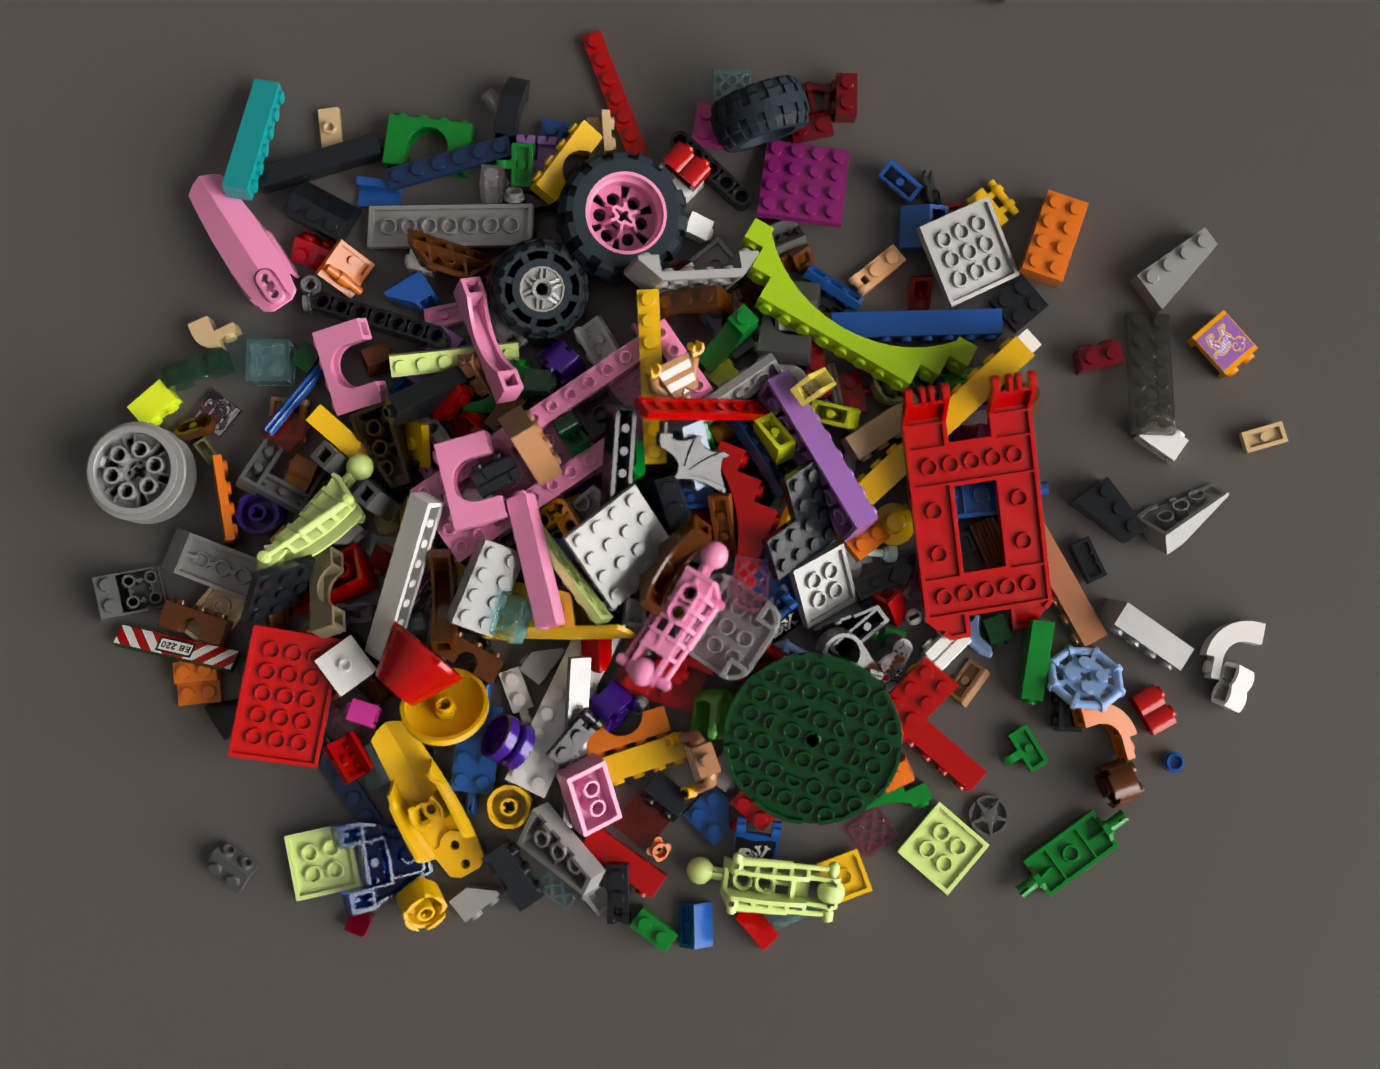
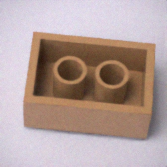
(531, 444)

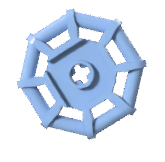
(1093, 671)

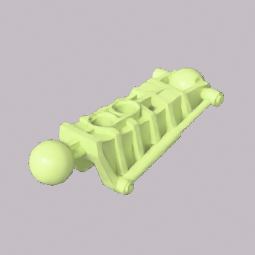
(323, 519)
(763, 898)

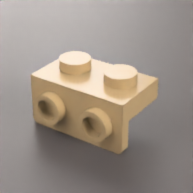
(603, 125)

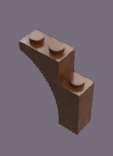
(672, 559)
(443, 588)

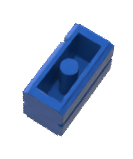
(900, 180)

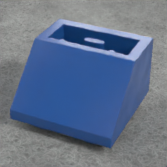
(913, 217)
(412, 293)

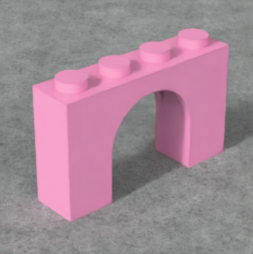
(330, 346)
(451, 458)

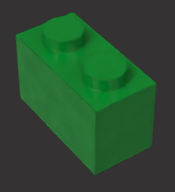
(654, 928)

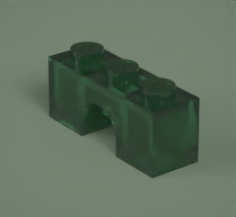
(209, 364)
(539, 384)

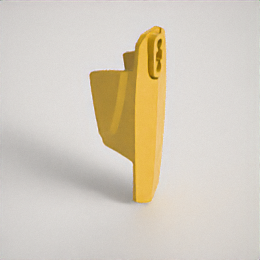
(577, 623)
(425, 803)

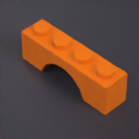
(653, 723)

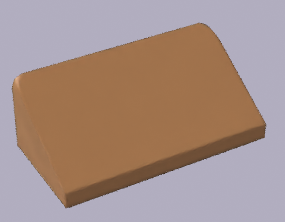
(970, 681)

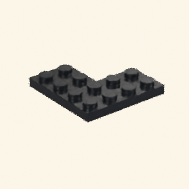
(809, 523)

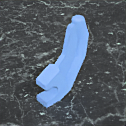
(977, 642)

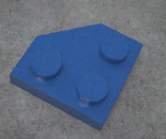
(710, 815)

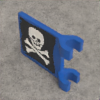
(789, 617)
(756, 843)

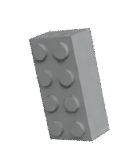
(488, 574)

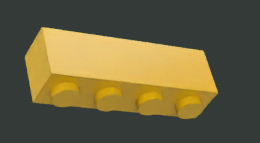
(642, 758)

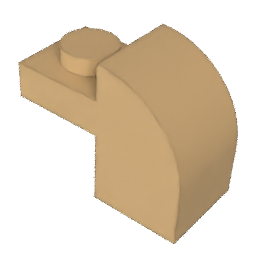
(211, 338)

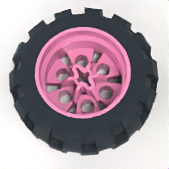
(647, 186)

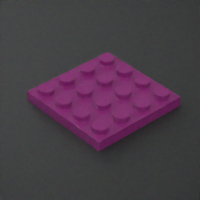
(803, 183)

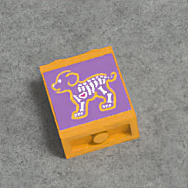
(1223, 344)

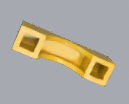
(580, 141)

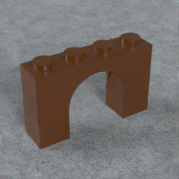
(705, 299)

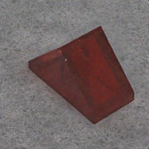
(919, 292)

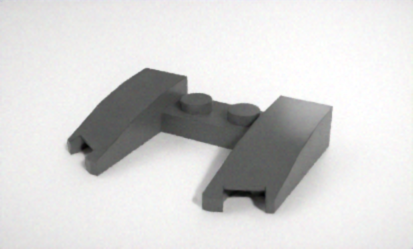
(257, 479)

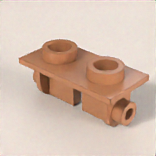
(473, 367)

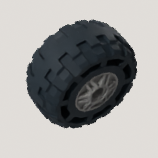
(759, 113)
(515, 283)

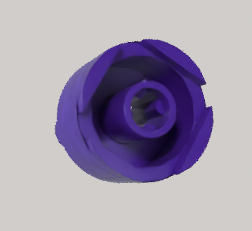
(562, 361)
(248, 512)
(612, 705)

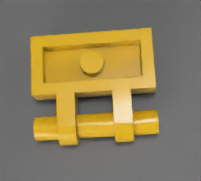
(997, 191)

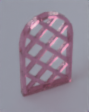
(743, 580)

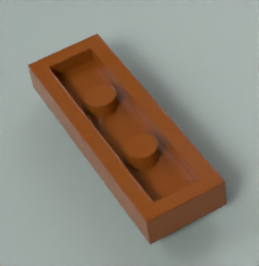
(724, 521)

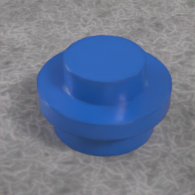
(1173, 762)

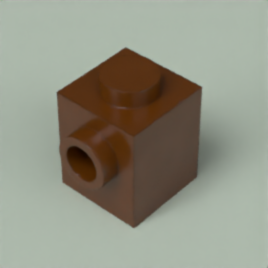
(376, 359)

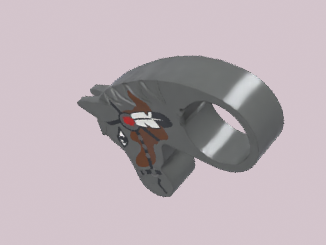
(885, 663)

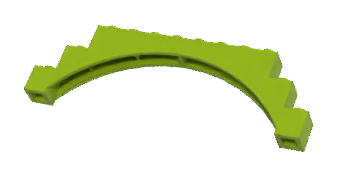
(884, 362)

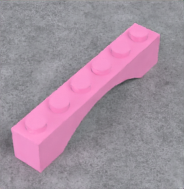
(500, 374)

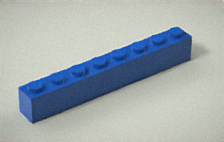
(923, 325)

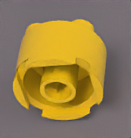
(498, 810)
(421, 904)

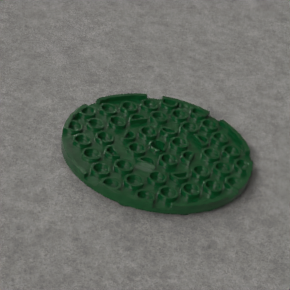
(806, 697)

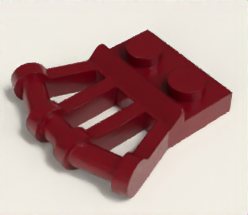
(819, 120)

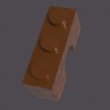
(214, 628)
(487, 663)

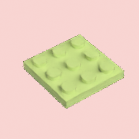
(942, 848)
(318, 866)

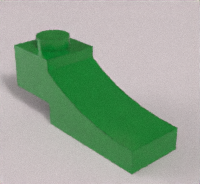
(915, 795)

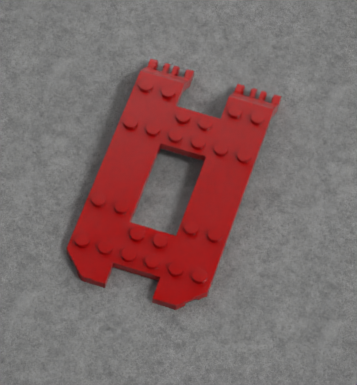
(932, 472)

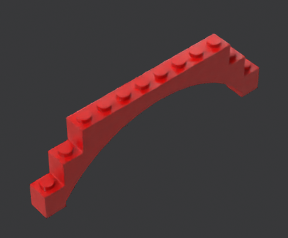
(754, 524)

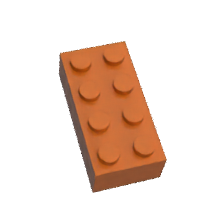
(1052, 238)

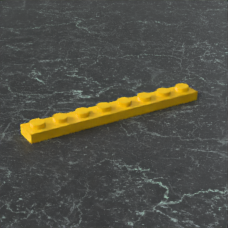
(650, 351)

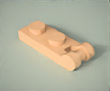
(877, 270)

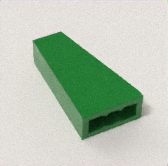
(1034, 660)

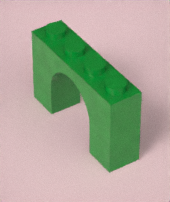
(405, 130)

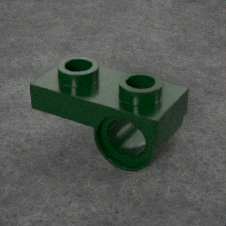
(571, 434)

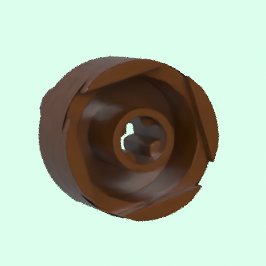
(1118, 782)

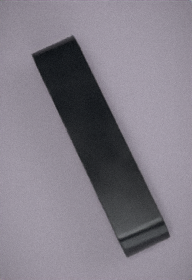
(720, 176)

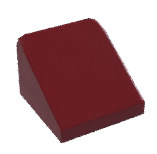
(359, 924)

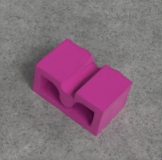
(364, 714)

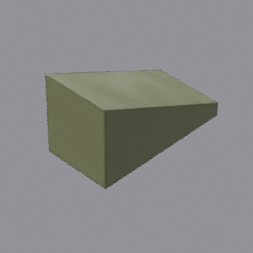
(205, 448)

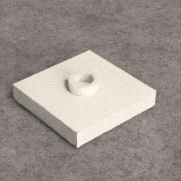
(345, 665)

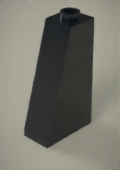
(422, 397)

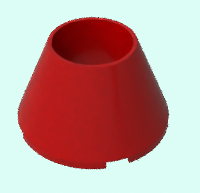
(413, 668)

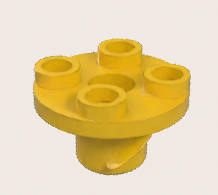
(897, 522)

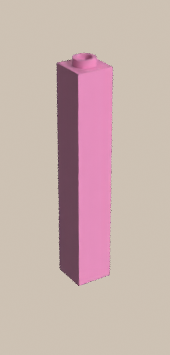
(535, 560)

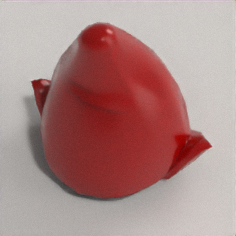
(469, 423)

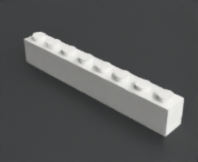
(405, 569)

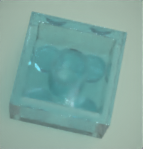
(270, 362)

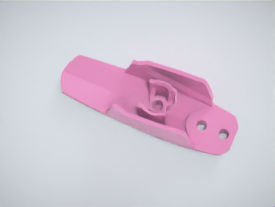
(244, 245)

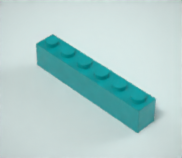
(253, 140)

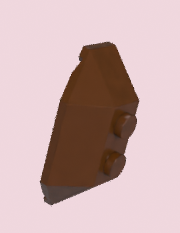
(446, 256)

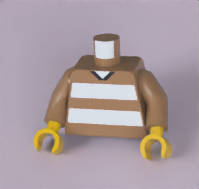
(677, 375)
(700, 759)

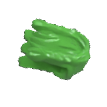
(710, 712)

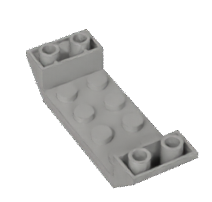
(647, 273)
(210, 563)

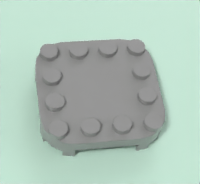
(735, 637)

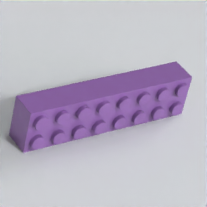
(844, 497)

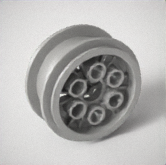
(164, 499)

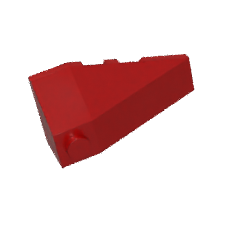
(353, 583)

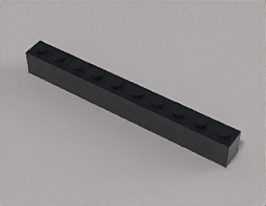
(617, 468)

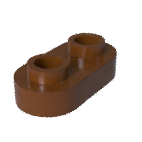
(195, 427)

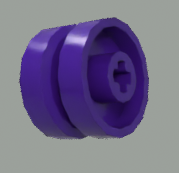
(508, 741)

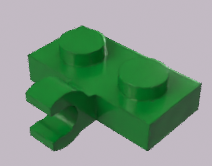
(520, 164)
(1026, 749)

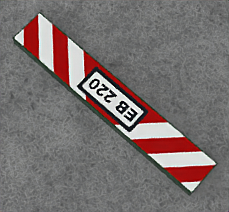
(177, 648)

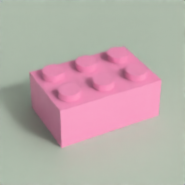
(589, 794)

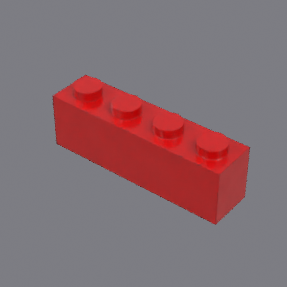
(947, 756)
(643, 873)

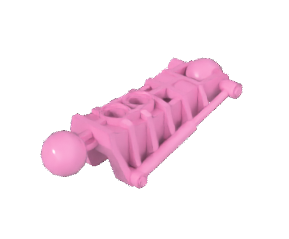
(644, 670)

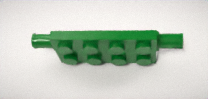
(1070, 853)

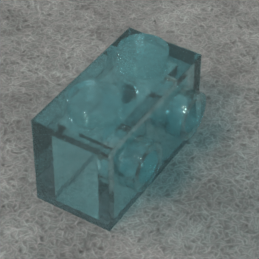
(511, 617)

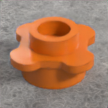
(664, 850)

